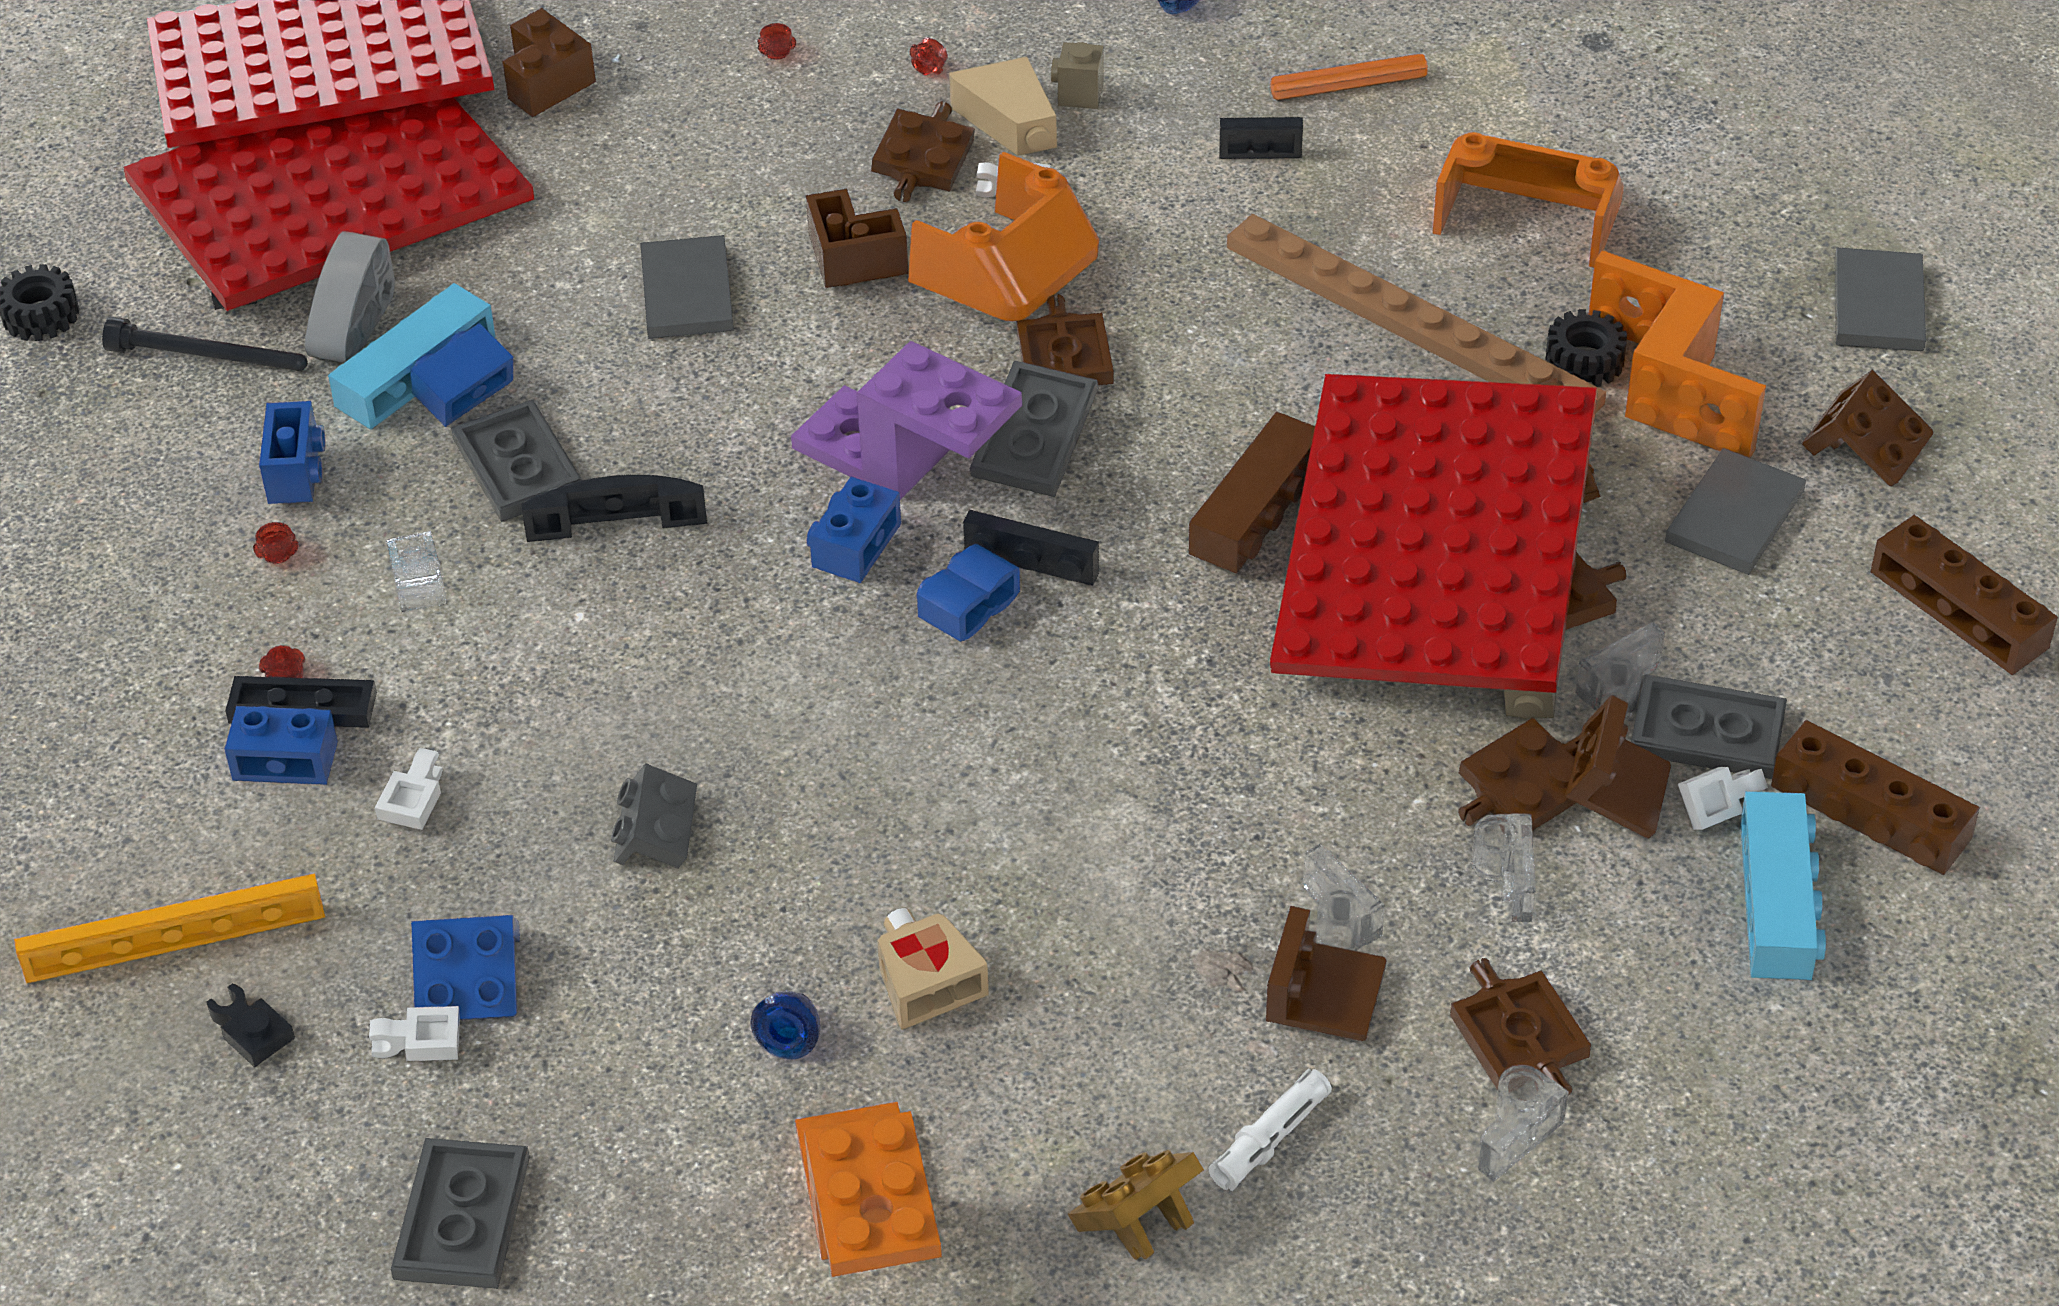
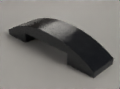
(611, 499)

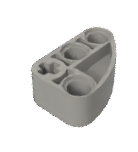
(349, 297)

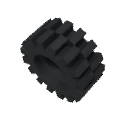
(42, 318)
(1591, 332)

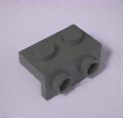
(654, 817)

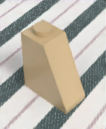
(1006, 105)

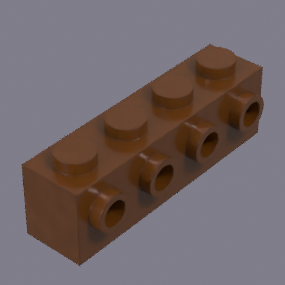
(1253, 495)
(1963, 594)
(1879, 800)

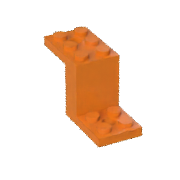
(1672, 361)
(867, 1189)

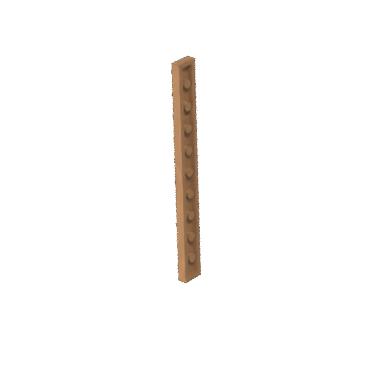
(1393, 307)

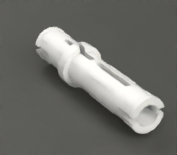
(1256, 1142)

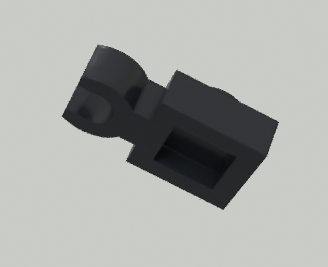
(253, 1029)

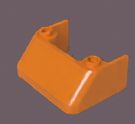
(1534, 174)
(1012, 268)

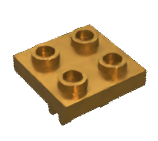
(1143, 1184)

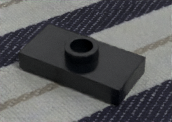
(1260, 137)

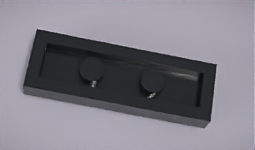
(1034, 547)
(348, 699)

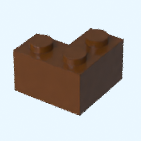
(546, 63)
(852, 245)

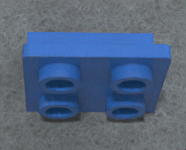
(466, 965)

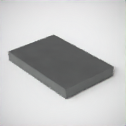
(686, 287)
(1879, 299)
(1041, 435)
(514, 456)
(1735, 511)
(1709, 725)
(460, 1213)

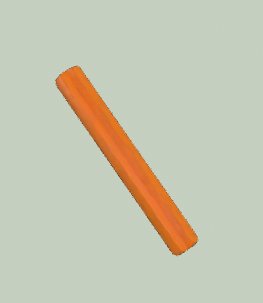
(1348, 76)

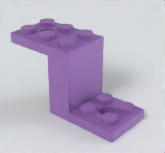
(906, 419)

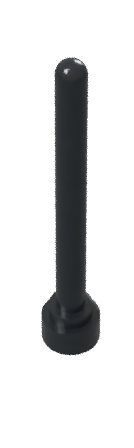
(122, 335)

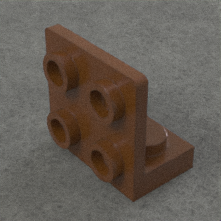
(1874, 425)
(1617, 774)
(1322, 984)

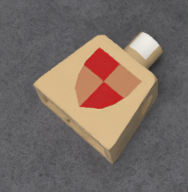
(928, 967)

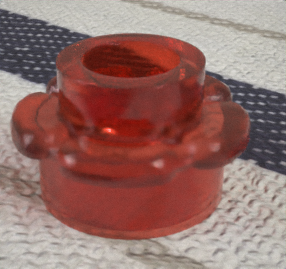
(776, 41)
(928, 56)
(275, 543)
(282, 662)

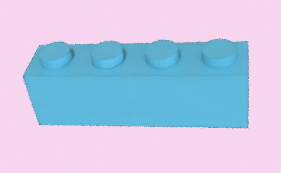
(379, 376)
(1780, 886)

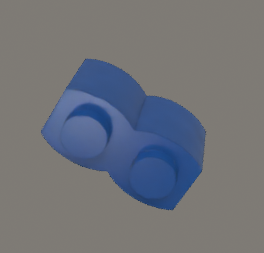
(968, 592)

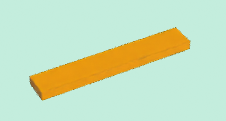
(169, 928)

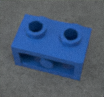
(461, 374)
(290, 452)
(854, 529)
(281, 745)

